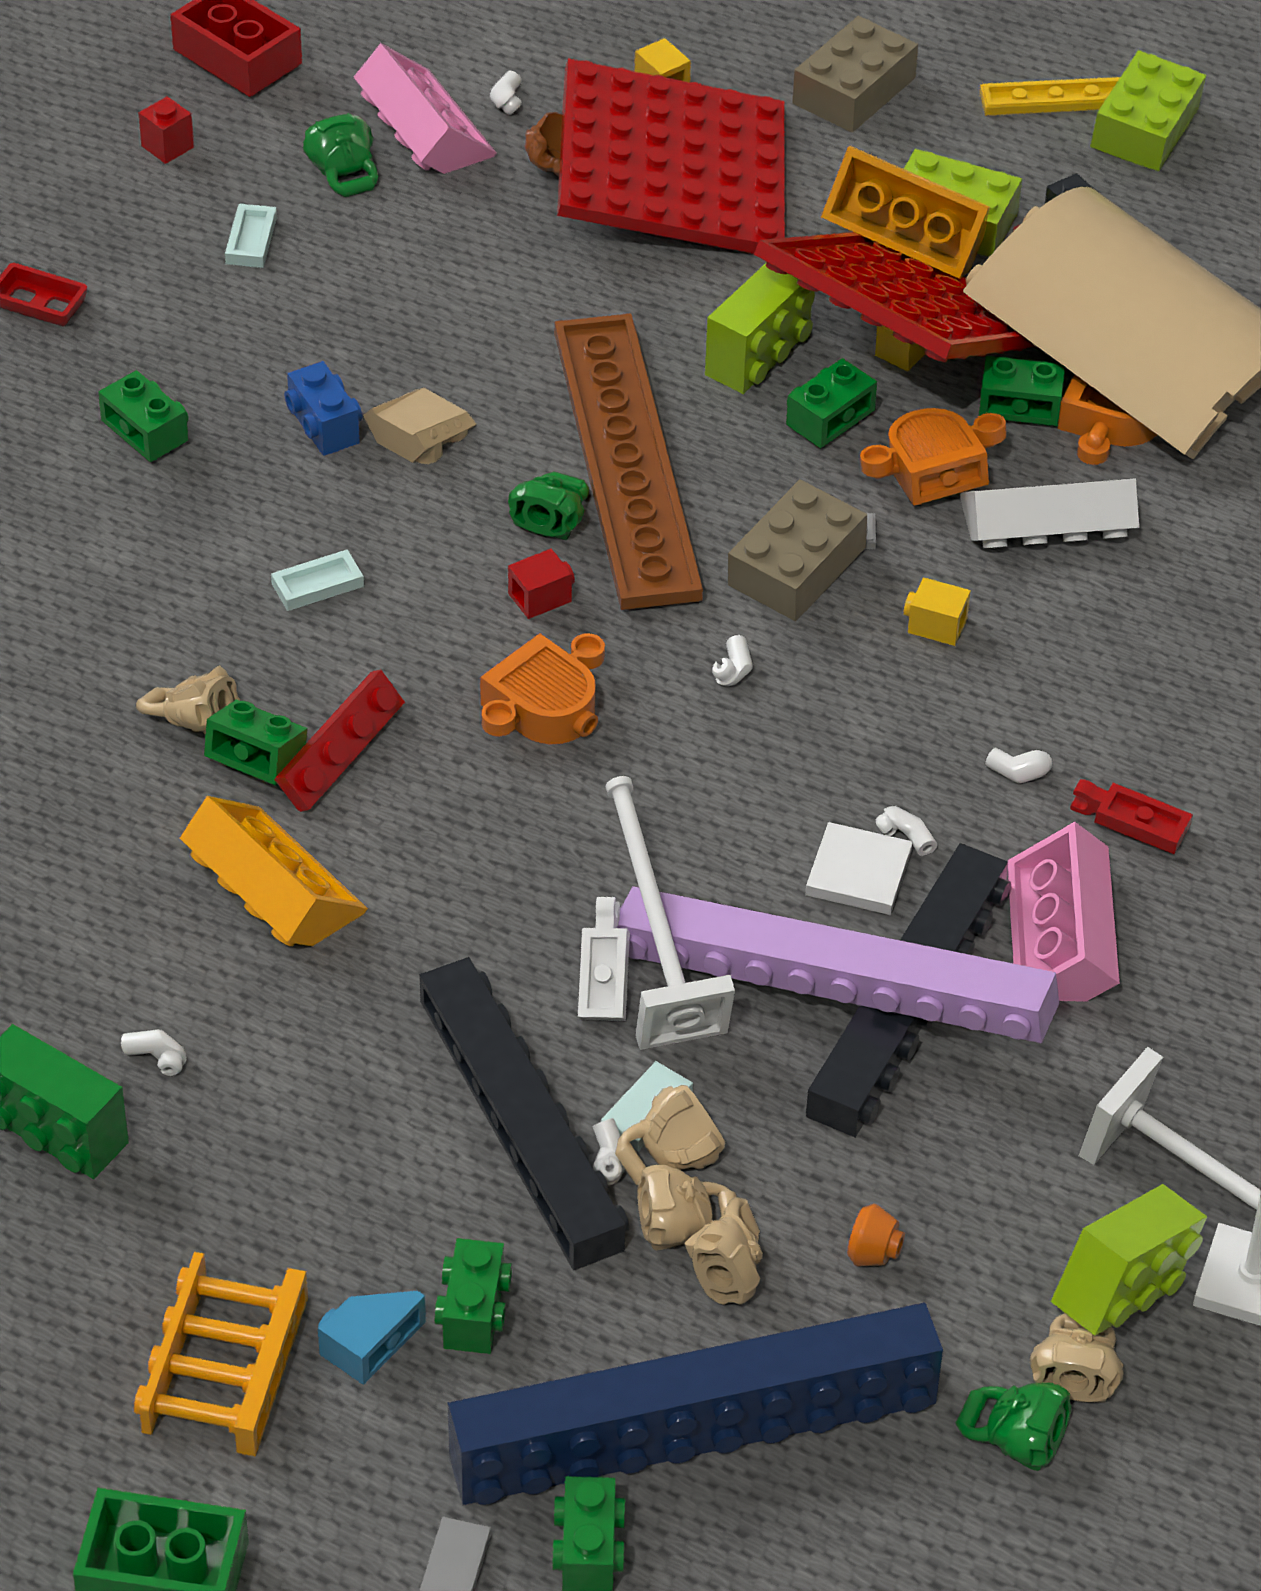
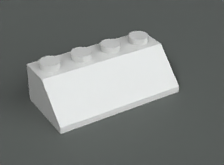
(1051, 510)

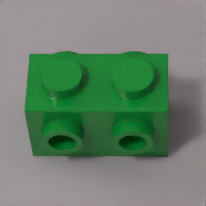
(1020, 387)
(831, 402)
(143, 415)
(253, 740)
(472, 1301)
(588, 1545)

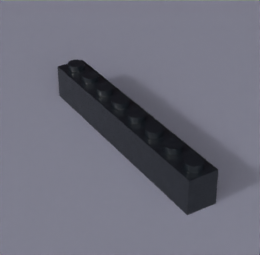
(876, 1040)
(523, 1114)

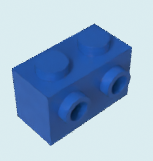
(323, 408)

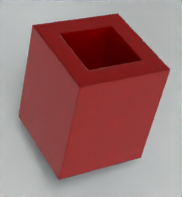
(166, 129)
(540, 583)

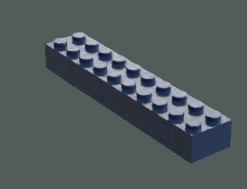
(694, 1403)

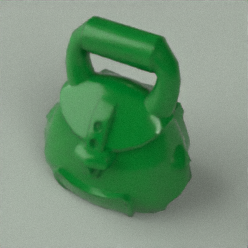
(340, 148)
(549, 504)
(1023, 1423)

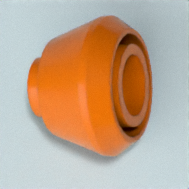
(874, 1237)

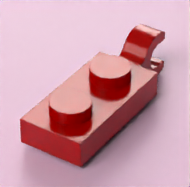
(1133, 814)

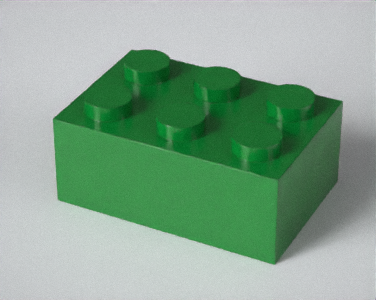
(60, 1104)
(160, 1545)

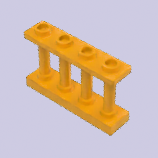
(257, 1381)

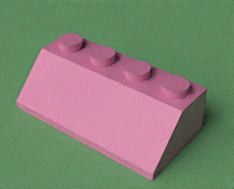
(421, 112)
(1065, 912)

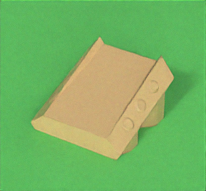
(418, 425)

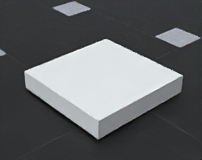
(859, 868)

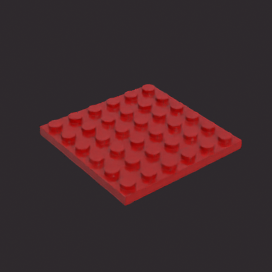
(671, 157)
(894, 292)

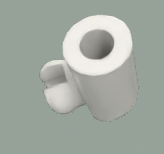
(503, 93)
(737, 666)
(1020, 767)
(909, 824)
(168, 1052)
(606, 1160)

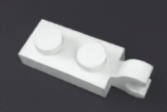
(604, 965)

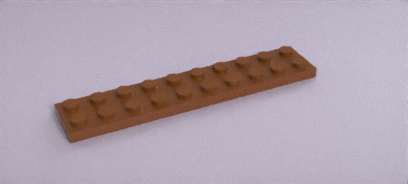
(627, 462)

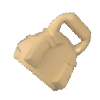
(191, 700)
(674, 1133)
(675, 1205)
(727, 1254)
(1078, 1361)

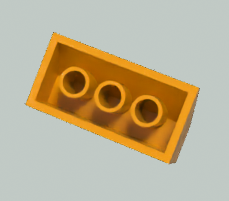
(906, 212)
(270, 872)

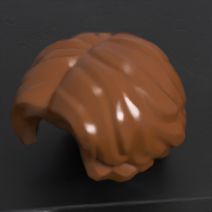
(544, 143)

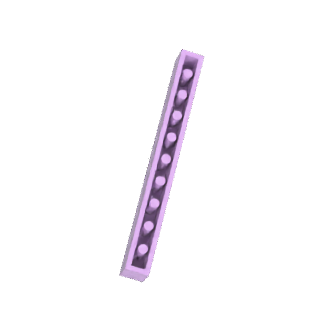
(849, 966)

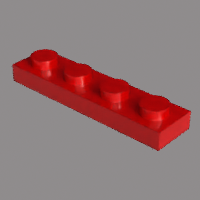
(339, 740)

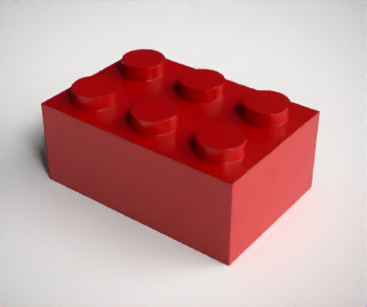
(237, 41)

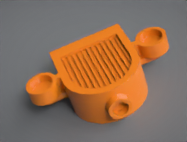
(1098, 422)
(935, 453)
(543, 691)

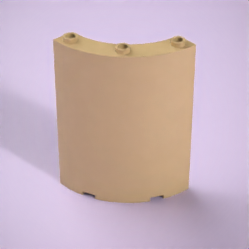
(1126, 315)

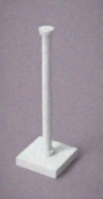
(680, 1009)
(1124, 1108)
(1233, 1273)

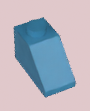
(369, 1331)

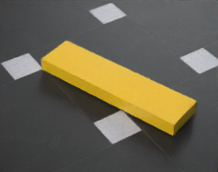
(1045, 95)

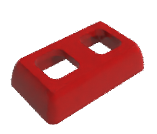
(46, 287)

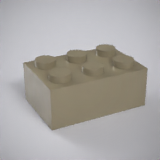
(855, 73)
(797, 550)

